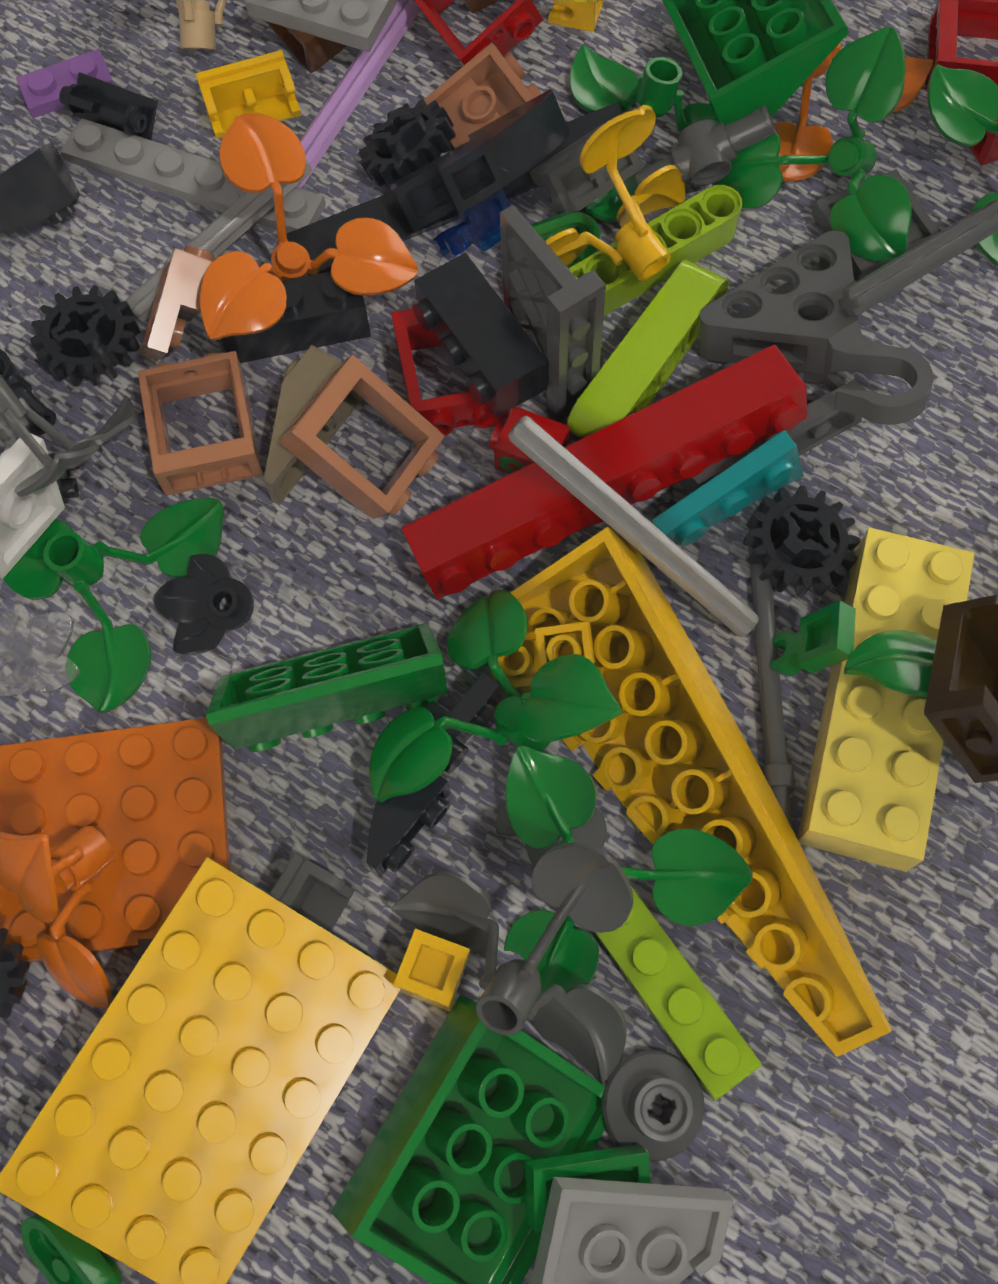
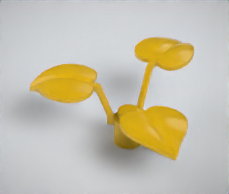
(660, 190)

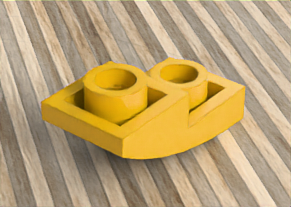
(543, 646)

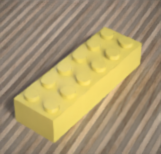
(874, 745)

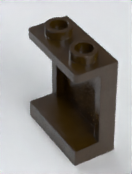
(965, 685)

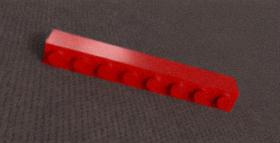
(632, 456)

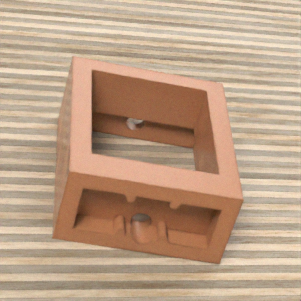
(308, 448)
(204, 464)

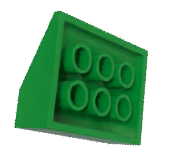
(754, 48)
(327, 688)
(449, 1161)

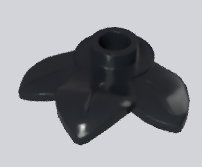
(196, 604)

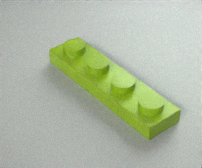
(679, 1001)

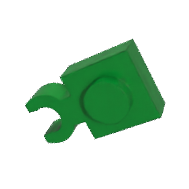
(822, 640)

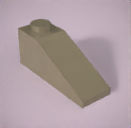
(298, 387)

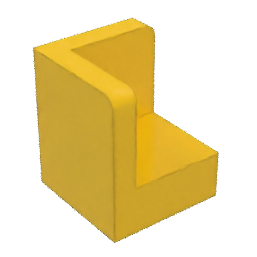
(432, 969)

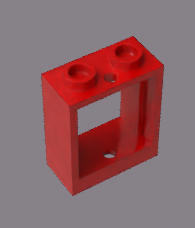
(965, 19)
(505, 32)
(443, 411)

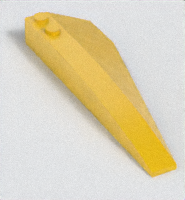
(687, 766)

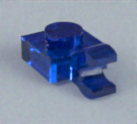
(478, 226)

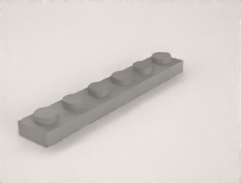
(175, 172)

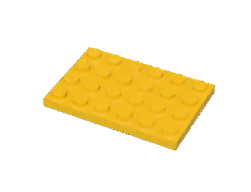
(201, 1083)

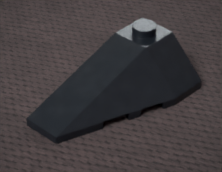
(36, 190)

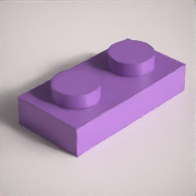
(43, 85)

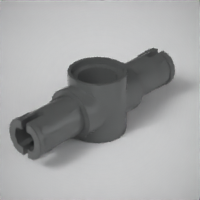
(709, 147)

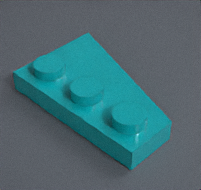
(734, 489)

